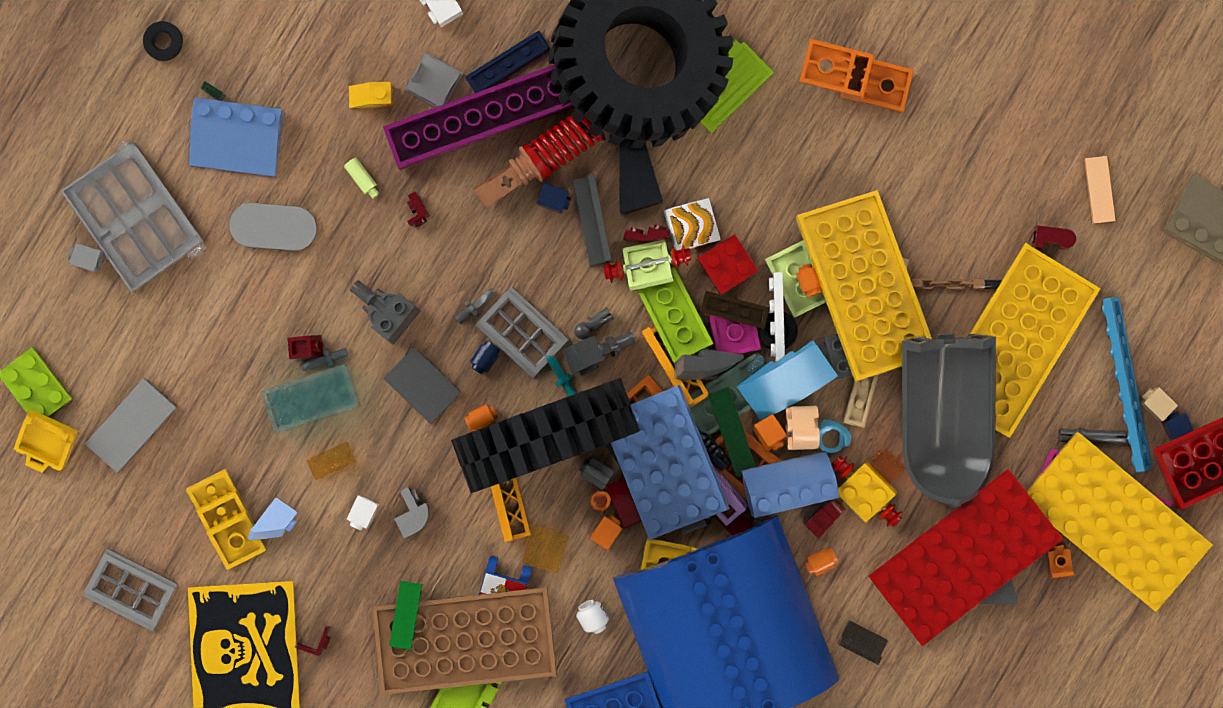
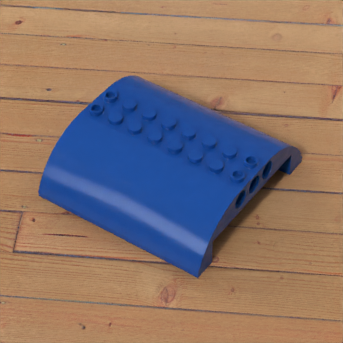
(729, 625)

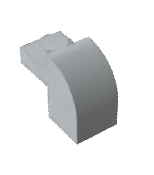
(417, 516)

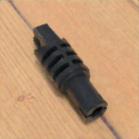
(715, 452)

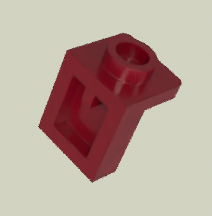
(417, 205)
(305, 346)

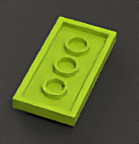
(675, 318)

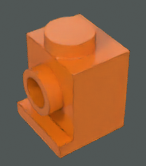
(1056, 570)

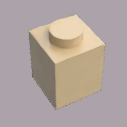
(1158, 403)

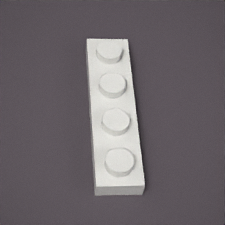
(776, 307)

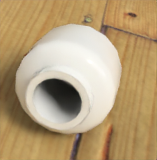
(592, 616)

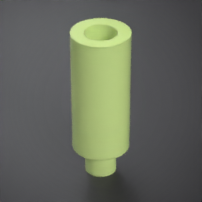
(361, 177)

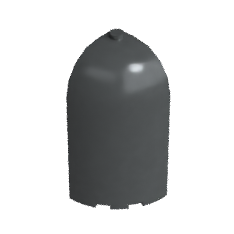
(949, 414)

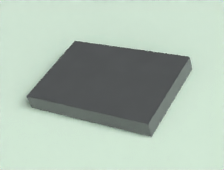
(422, 385)

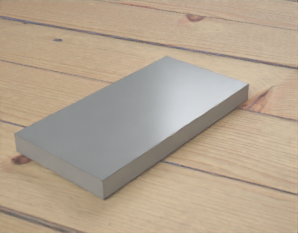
(131, 425)

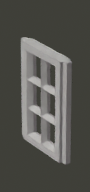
(536, 318)
(138, 571)

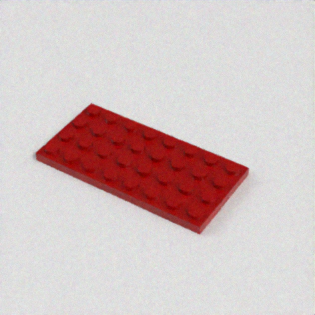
(965, 557)

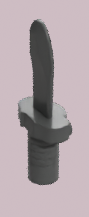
(471, 308)
(327, 358)

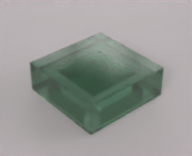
(212, 91)

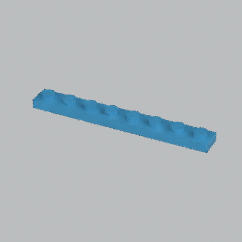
(1128, 388)

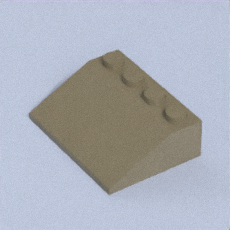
(1198, 219)

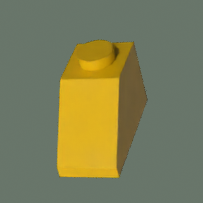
(371, 95)

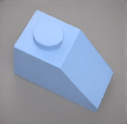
(274, 521)

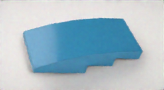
(787, 380)

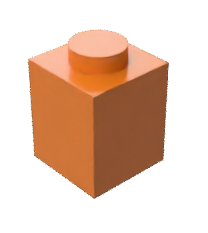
(770, 433)
(606, 531)

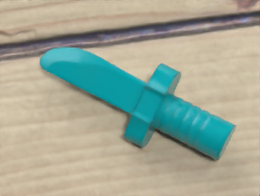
(563, 379)

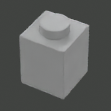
(86, 257)

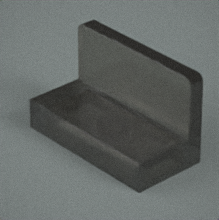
(862, 642)

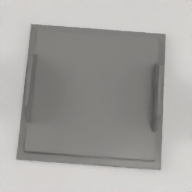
(433, 81)

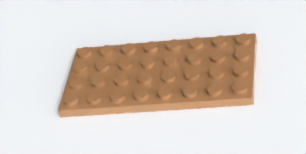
(468, 642)

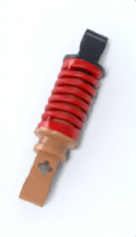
(538, 159)

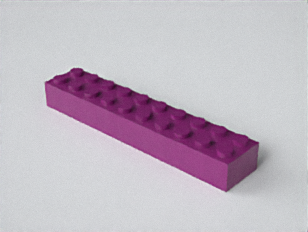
(474, 118)

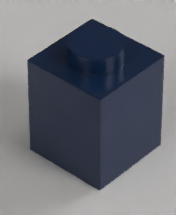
(553, 198)
(1177, 425)

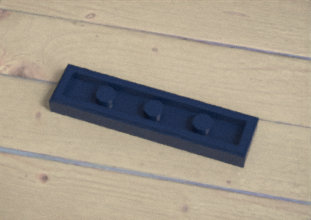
(508, 62)

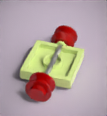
(647, 264)

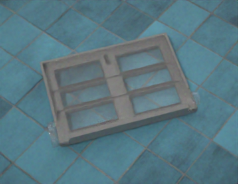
(133, 216)

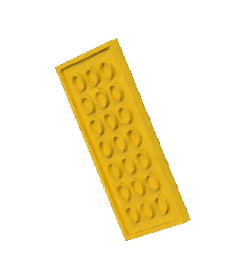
(863, 282)
(1032, 323)
(1117, 521)

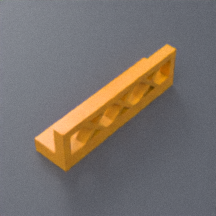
(670, 371)
(503, 513)

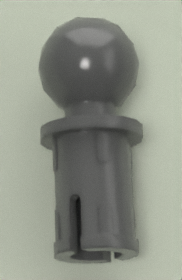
(583, 329)

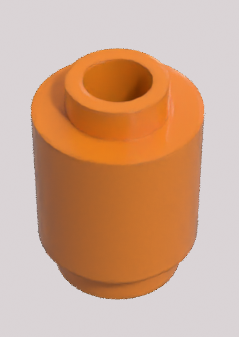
(808, 280)
(481, 417)
(821, 562)

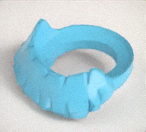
(845, 436)

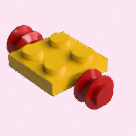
(866, 492)

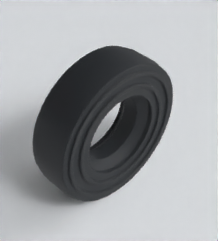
(149, 41)
(790, 337)

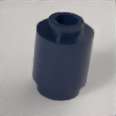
(484, 357)

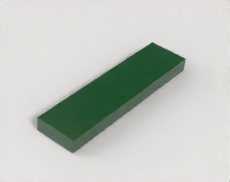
(731, 430)

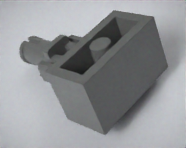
(389, 313)
(834, 353)
(586, 354)

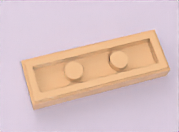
(1099, 189)

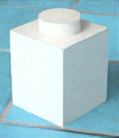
(362, 512)

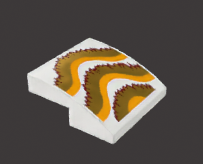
(692, 224)

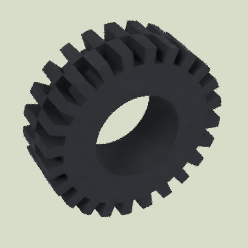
(634, 110)
(545, 435)

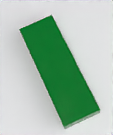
(405, 615)

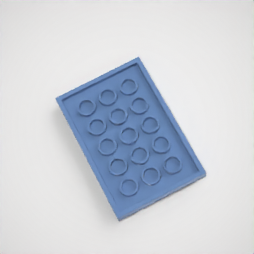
(668, 465)

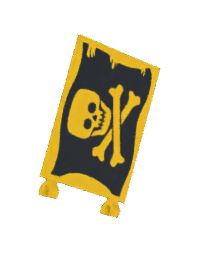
(244, 646)

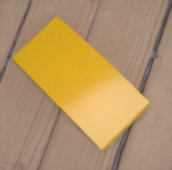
(225, 519)

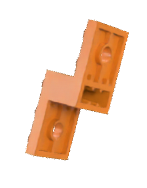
(856, 75)

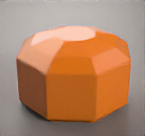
(600, 500)

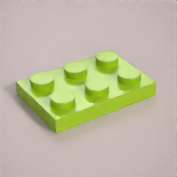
(35, 384)

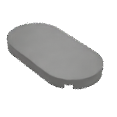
(273, 226)

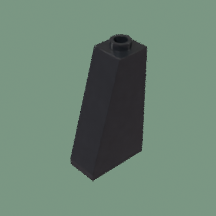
(636, 179)

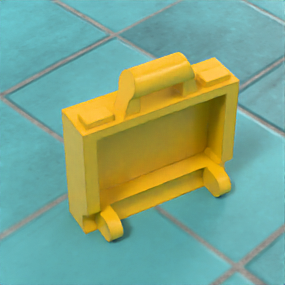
(45, 441)

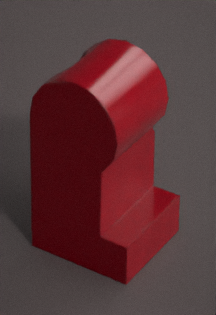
(1053, 236)
(824, 517)

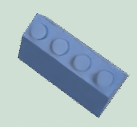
(789, 484)

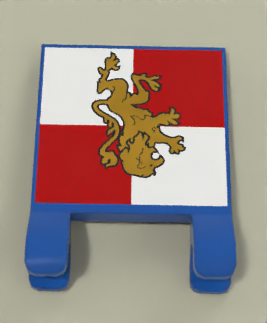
(499, 583)

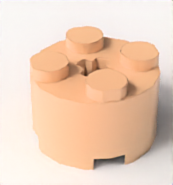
(802, 427)

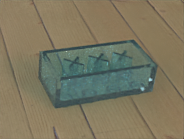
(311, 398)

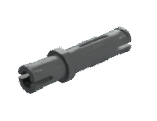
(1094, 436)

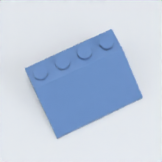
(235, 137)

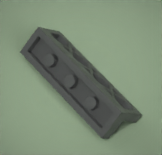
(592, 220)

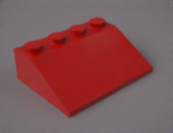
(1193, 464)

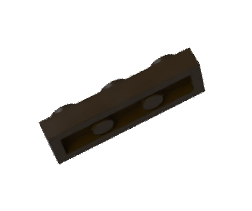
(734, 309)

